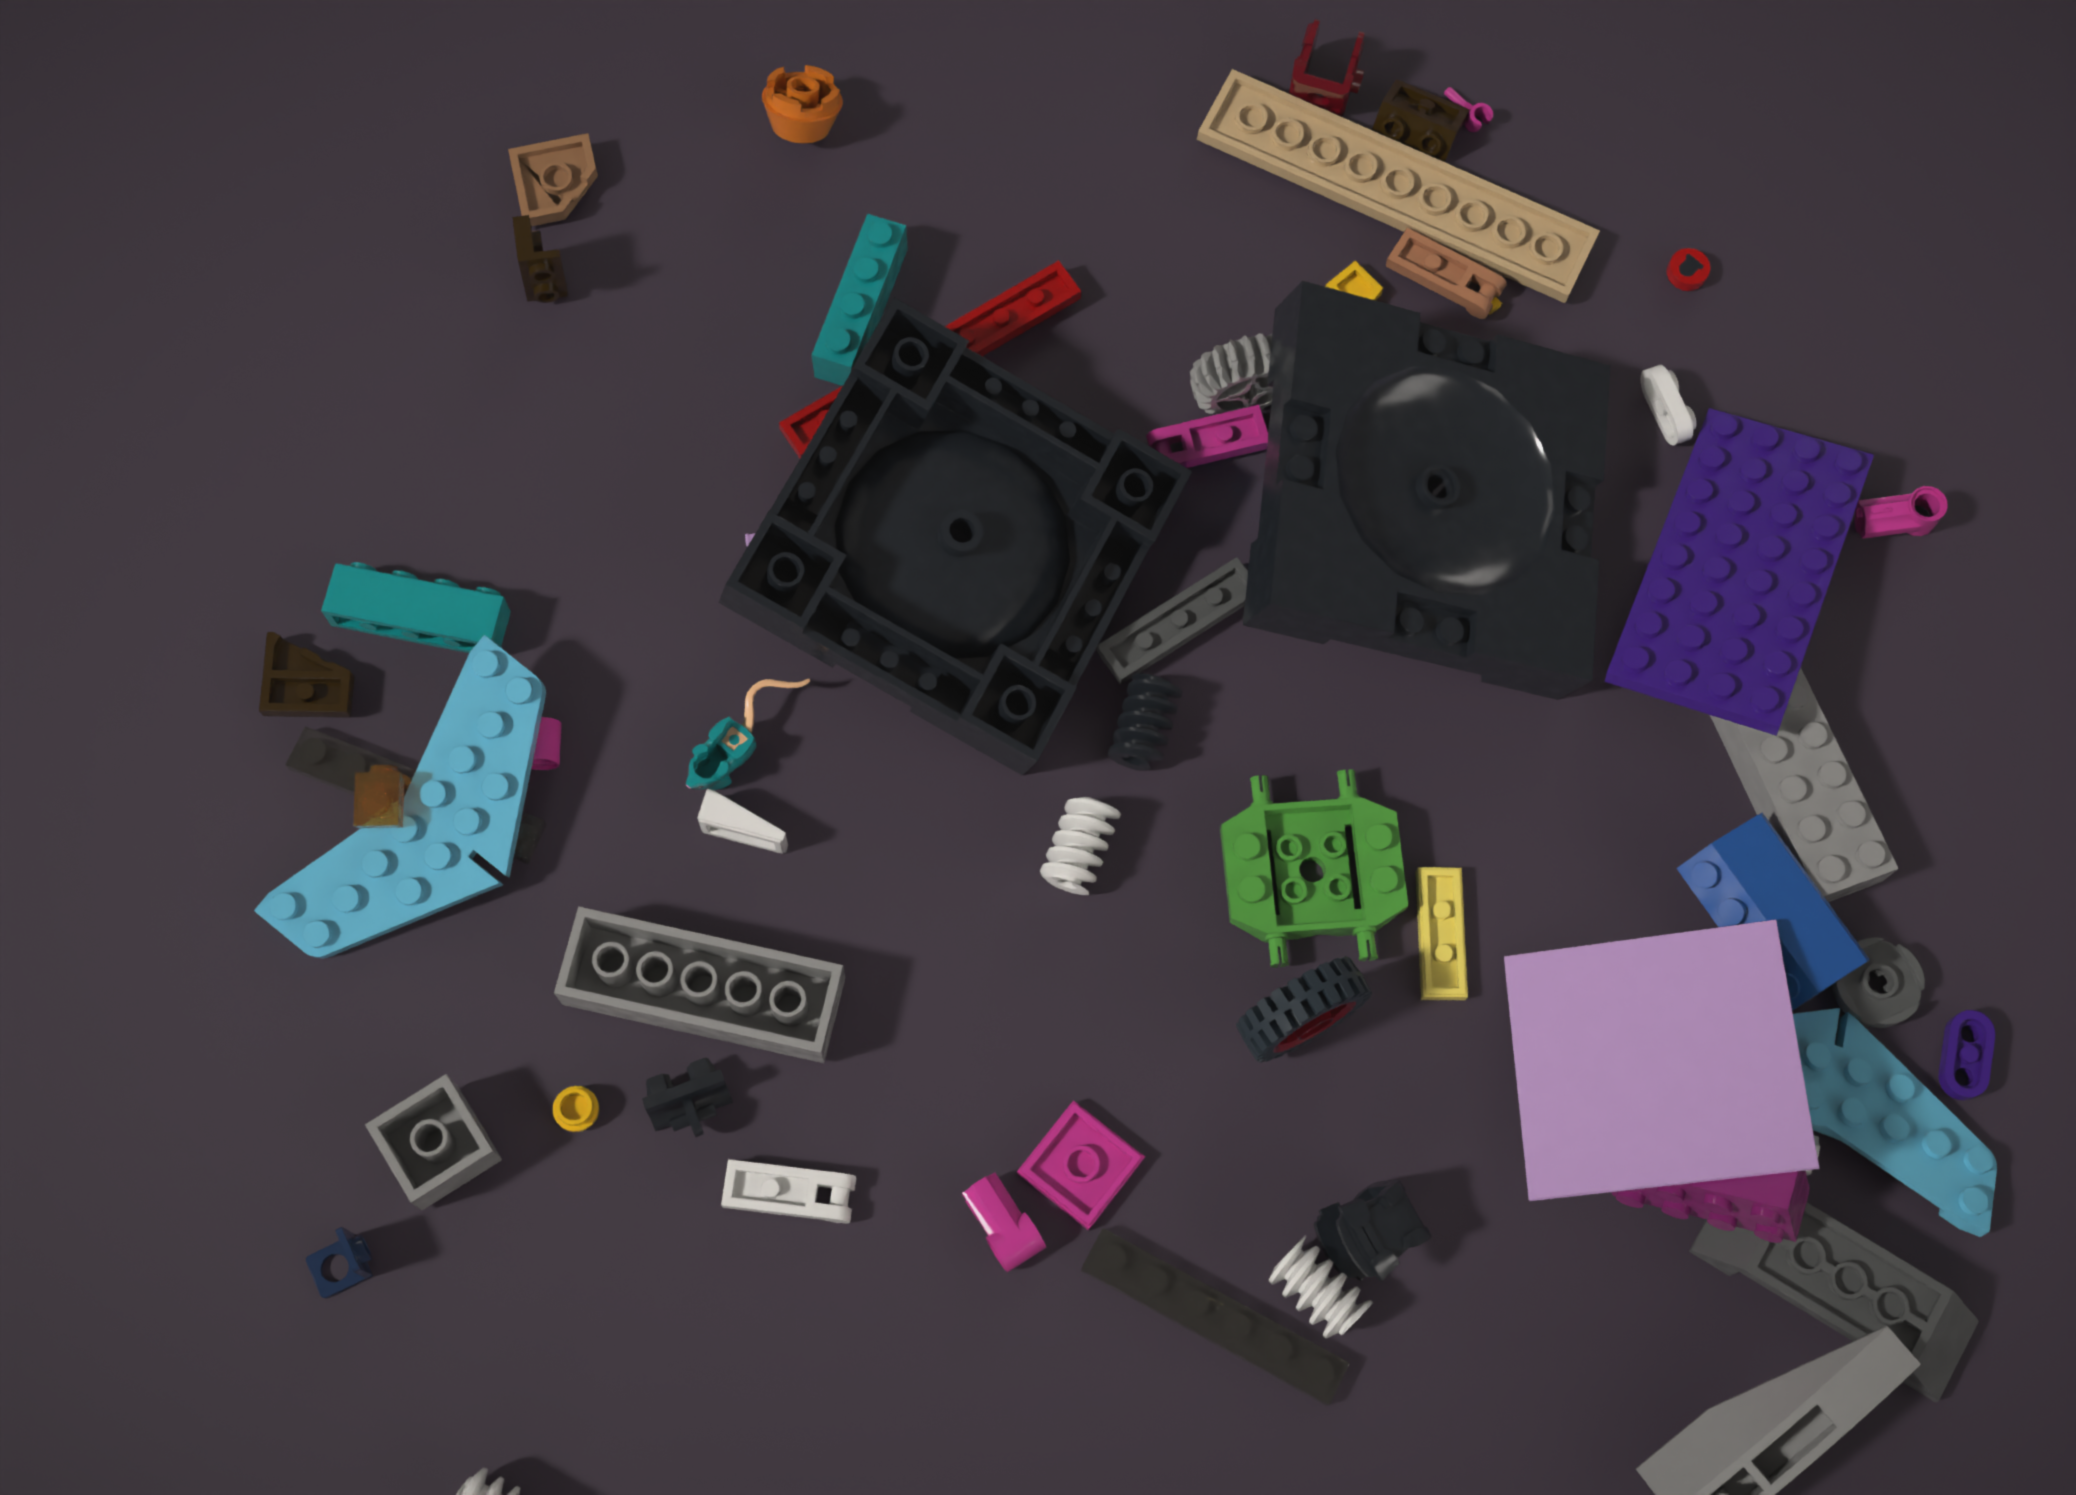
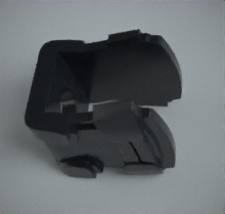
(1370, 1231)

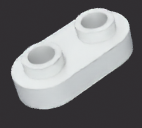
(1663, 397)

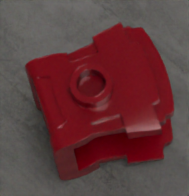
(1334, 94)

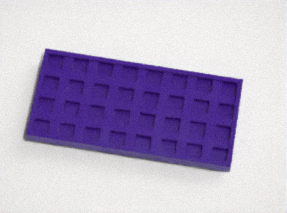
(1740, 571)

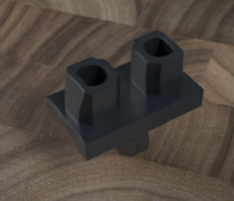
(687, 1102)

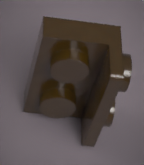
(1420, 120)
(540, 269)

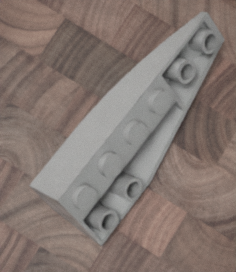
(1782, 1425)

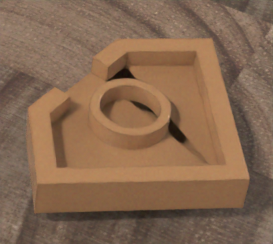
(552, 177)

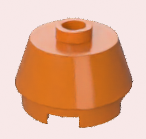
(802, 103)

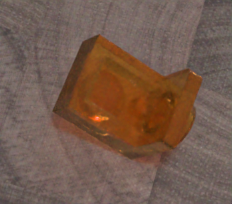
(379, 797)

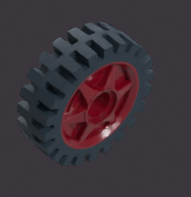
(1303, 1009)

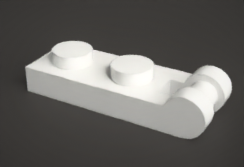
(786, 1191)

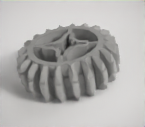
(1233, 375)

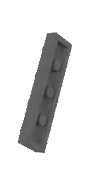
(1175, 622)

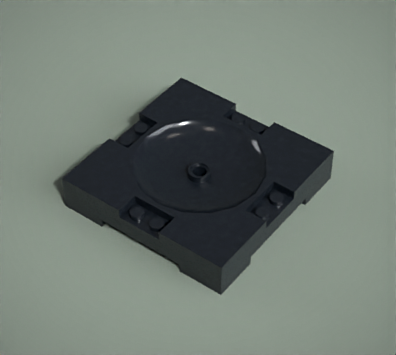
(1429, 493)
(864, 555)

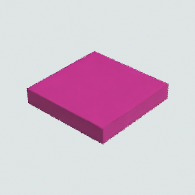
(1080, 1165)

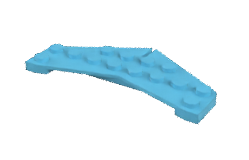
(458, 805)
(1892, 1119)

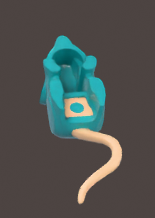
(728, 744)

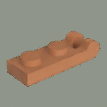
(1445, 272)

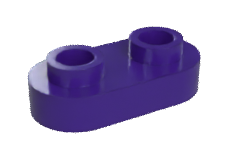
(1969, 1058)

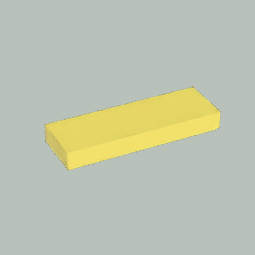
(1441, 933)

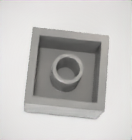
(433, 1142)

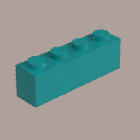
(860, 298)
(414, 609)

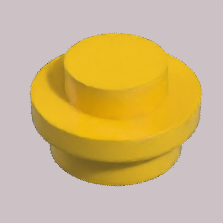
(575, 1108)

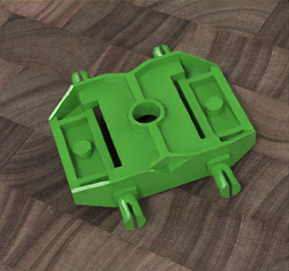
(1314, 834)

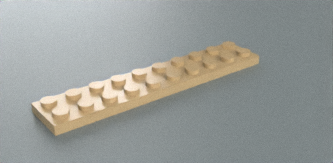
(1398, 185)

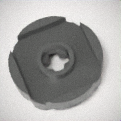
(1902, 990)

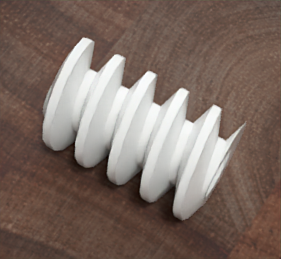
(1077, 843)
(1319, 1290)

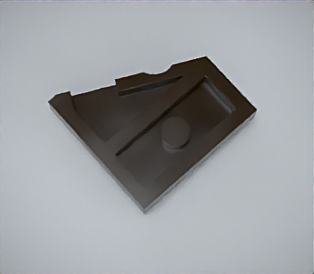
(302, 683)

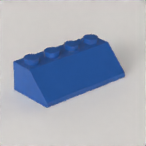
(1758, 879)

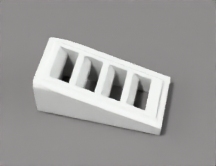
(733, 822)

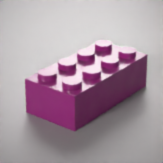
(1763, 1203)

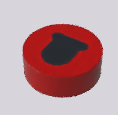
(1688, 269)

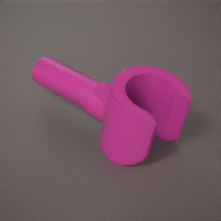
(1480, 109)

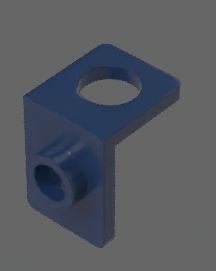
(354, 1250)

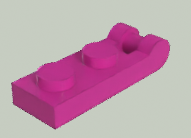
(1213, 437)

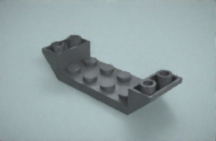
(1852, 1289)

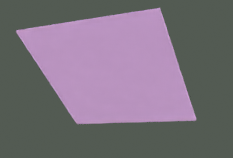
(1657, 1062)

